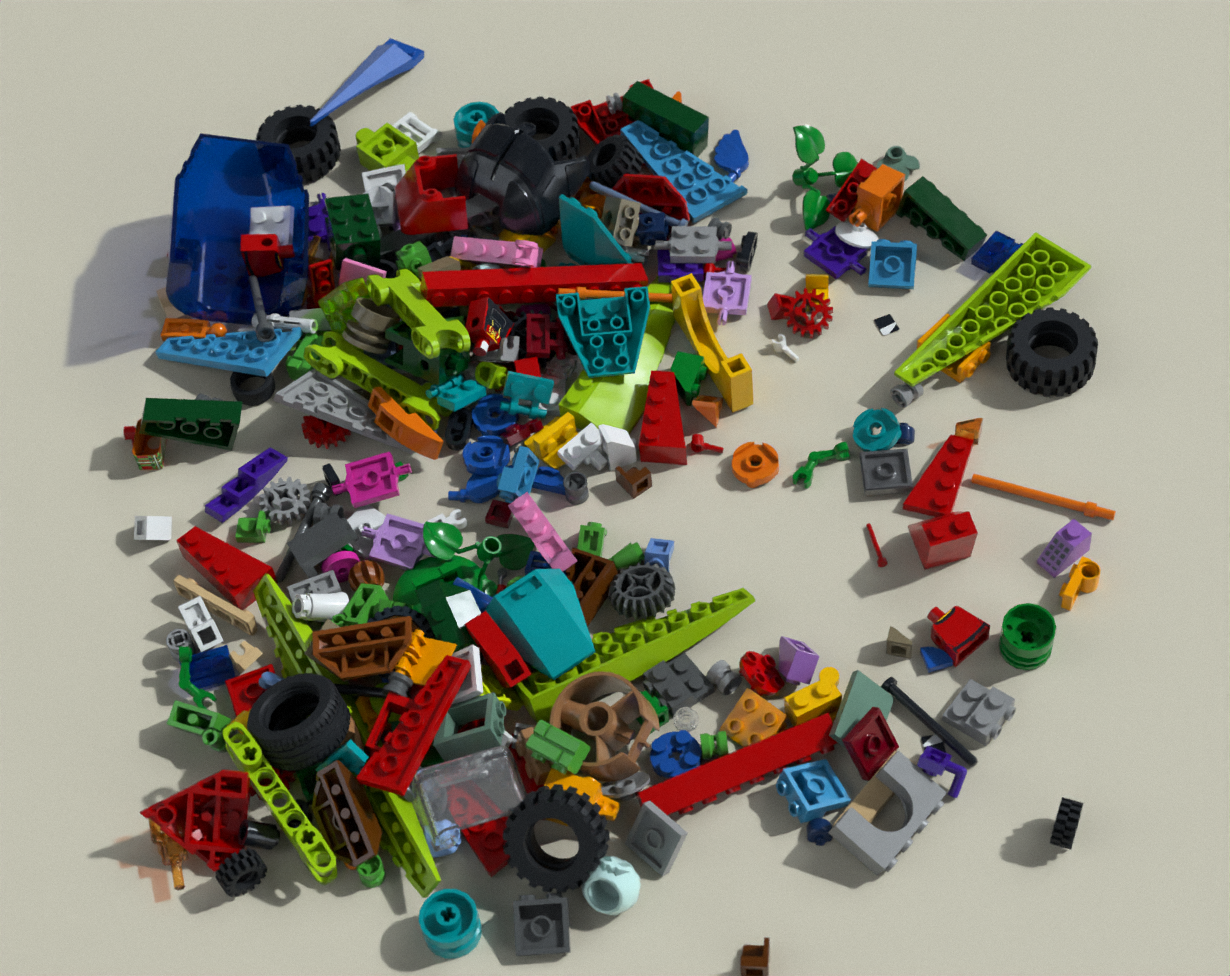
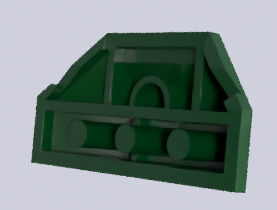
(447, 611)

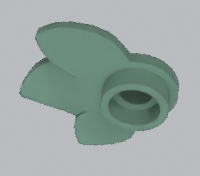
(899, 160)

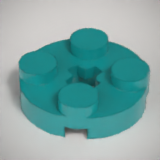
(876, 418)

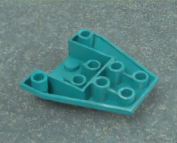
(586, 237)
(606, 330)
(543, 621)

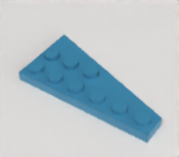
(692, 177)
(234, 352)

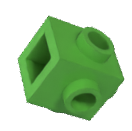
(412, 257)

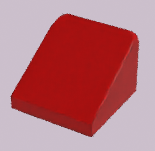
(776, 306)

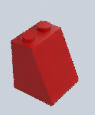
(944, 538)

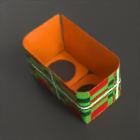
(151, 458)

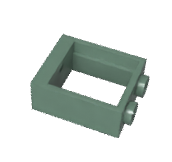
(454, 745)

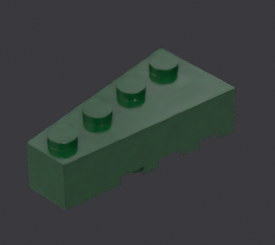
(668, 117)
(940, 218)
(192, 421)

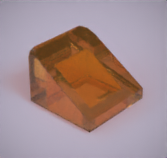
(970, 429)

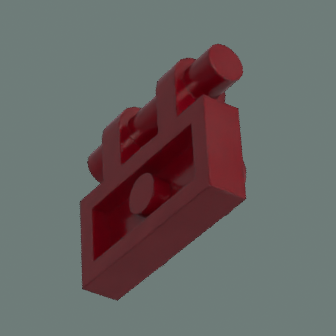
(538, 337)

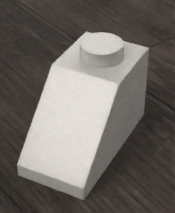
(617, 446)

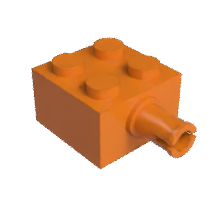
(878, 198)

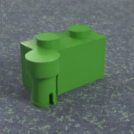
(361, 605)
(201, 723)

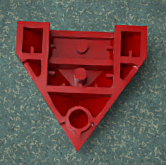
(212, 815)

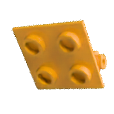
(423, 657)
(753, 719)

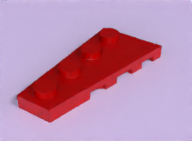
(941, 482)

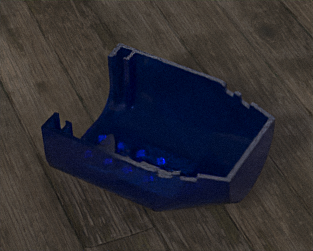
(210, 215)

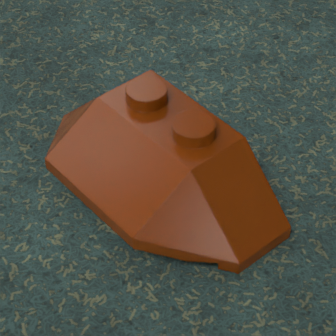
(364, 647)

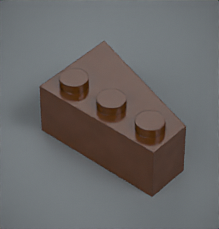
(591, 581)

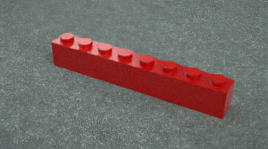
(741, 766)

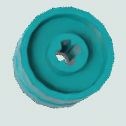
(467, 119)
(450, 923)

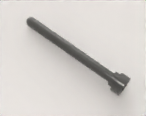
(264, 330)
(320, 493)

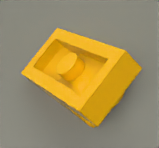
(819, 282)

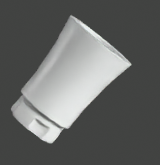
(319, 606)

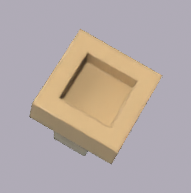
(243, 661)

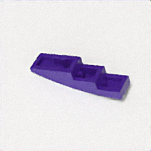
(250, 481)

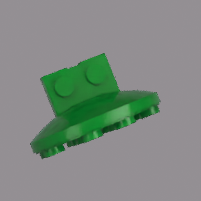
(429, 571)

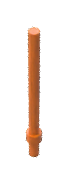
(599, 294)
(1089, 509)

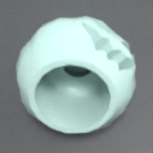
(612, 886)

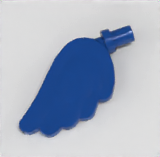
(732, 155)
(478, 489)

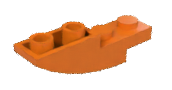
(404, 427)

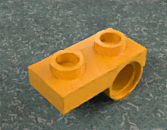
(1078, 581)

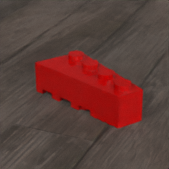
(662, 426)
(224, 566)

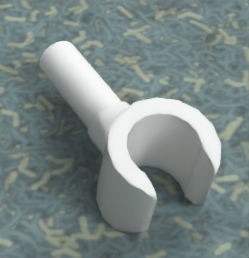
(782, 347)

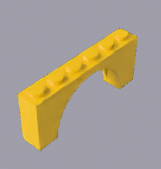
(730, 374)

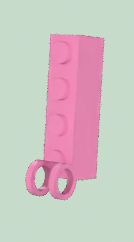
(504, 253)
(542, 533)

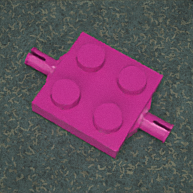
(372, 479)

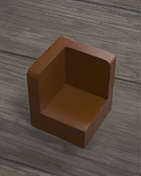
(634, 480)
(756, 959)

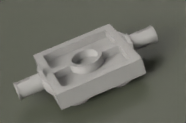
(693, 244)

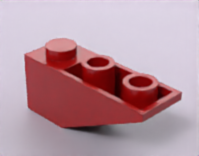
(847, 197)
(320, 280)
(497, 650)

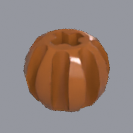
(365, 572)

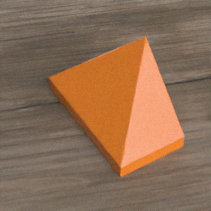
(709, 407)

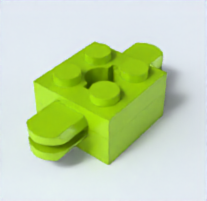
(385, 148)

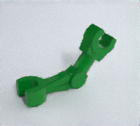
(839, 452)
(198, 695)

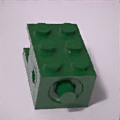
(352, 230)
(411, 360)

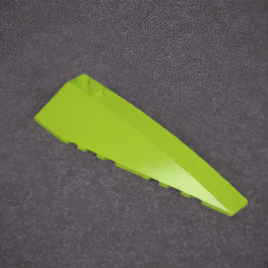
(1025, 282)
(622, 398)
(635, 648)

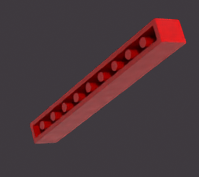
(525, 284)

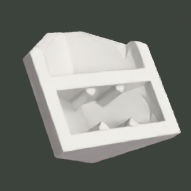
(383, 205)

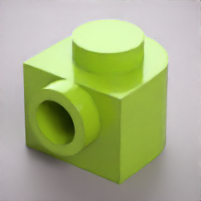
(491, 374)

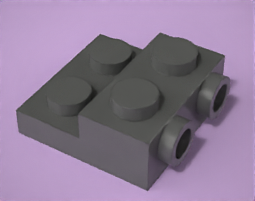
(677, 683)
(541, 925)

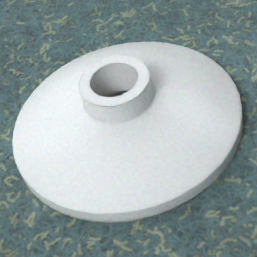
(856, 236)

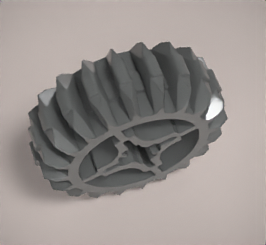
(642, 591)

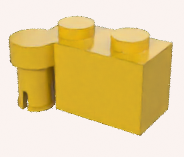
(814, 699)

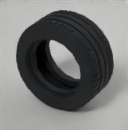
(311, 739)

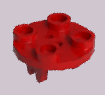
(761, 673)

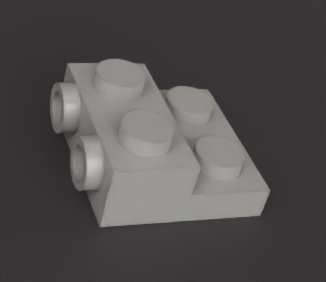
(980, 712)

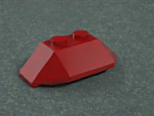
(654, 192)

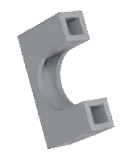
(919, 797)

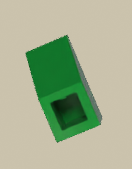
(688, 372)

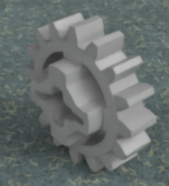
(285, 500)

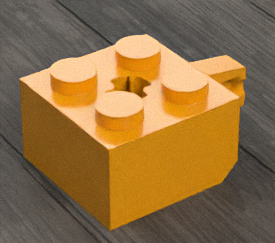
(590, 786)

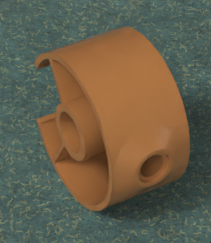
(606, 724)

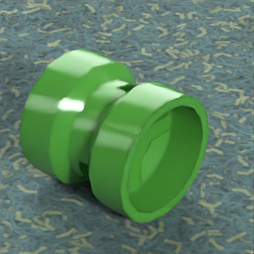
(708, 746)
(375, 879)

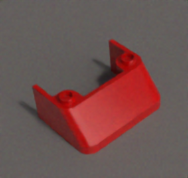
(428, 210)

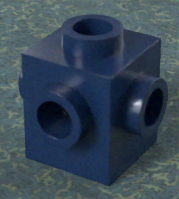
(652, 227)

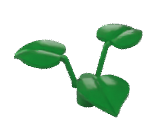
(809, 144)
(512, 549)

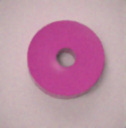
(340, 563)

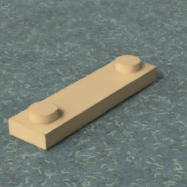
(240, 619)
(871, 798)

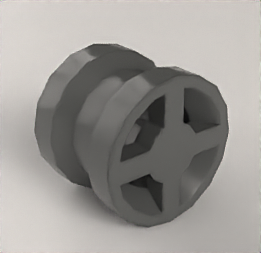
(723, 229)
(397, 684)

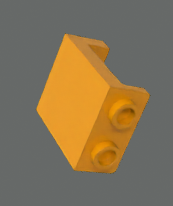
(967, 364)

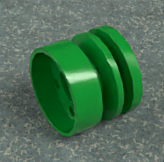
(1027, 636)

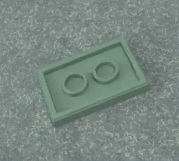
(857, 701)

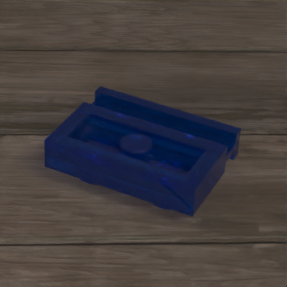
(995, 252)
(211, 668)

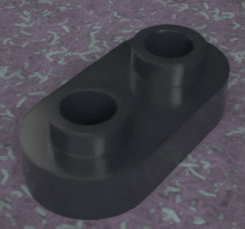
(749, 245)
(457, 430)

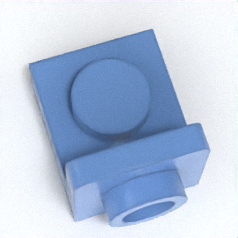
(659, 552)

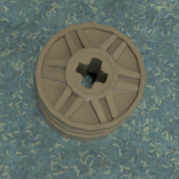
(369, 326)

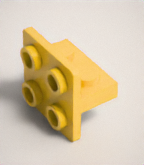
(551, 439)

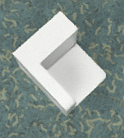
(152, 528)

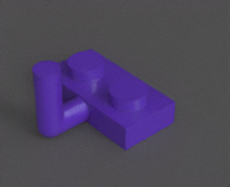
(936, 762)

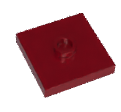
(870, 743)

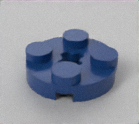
(483, 417)
(478, 463)
(675, 742)

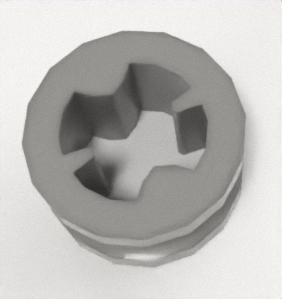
(614, 103)

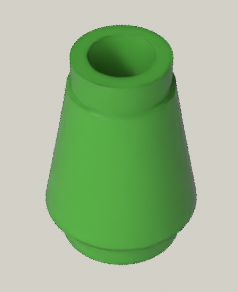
(629, 555)

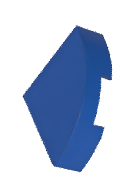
(935, 658)

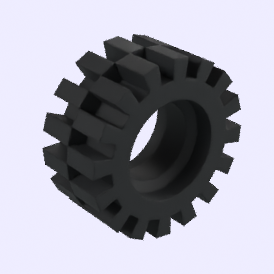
(1066, 823)
(241, 872)

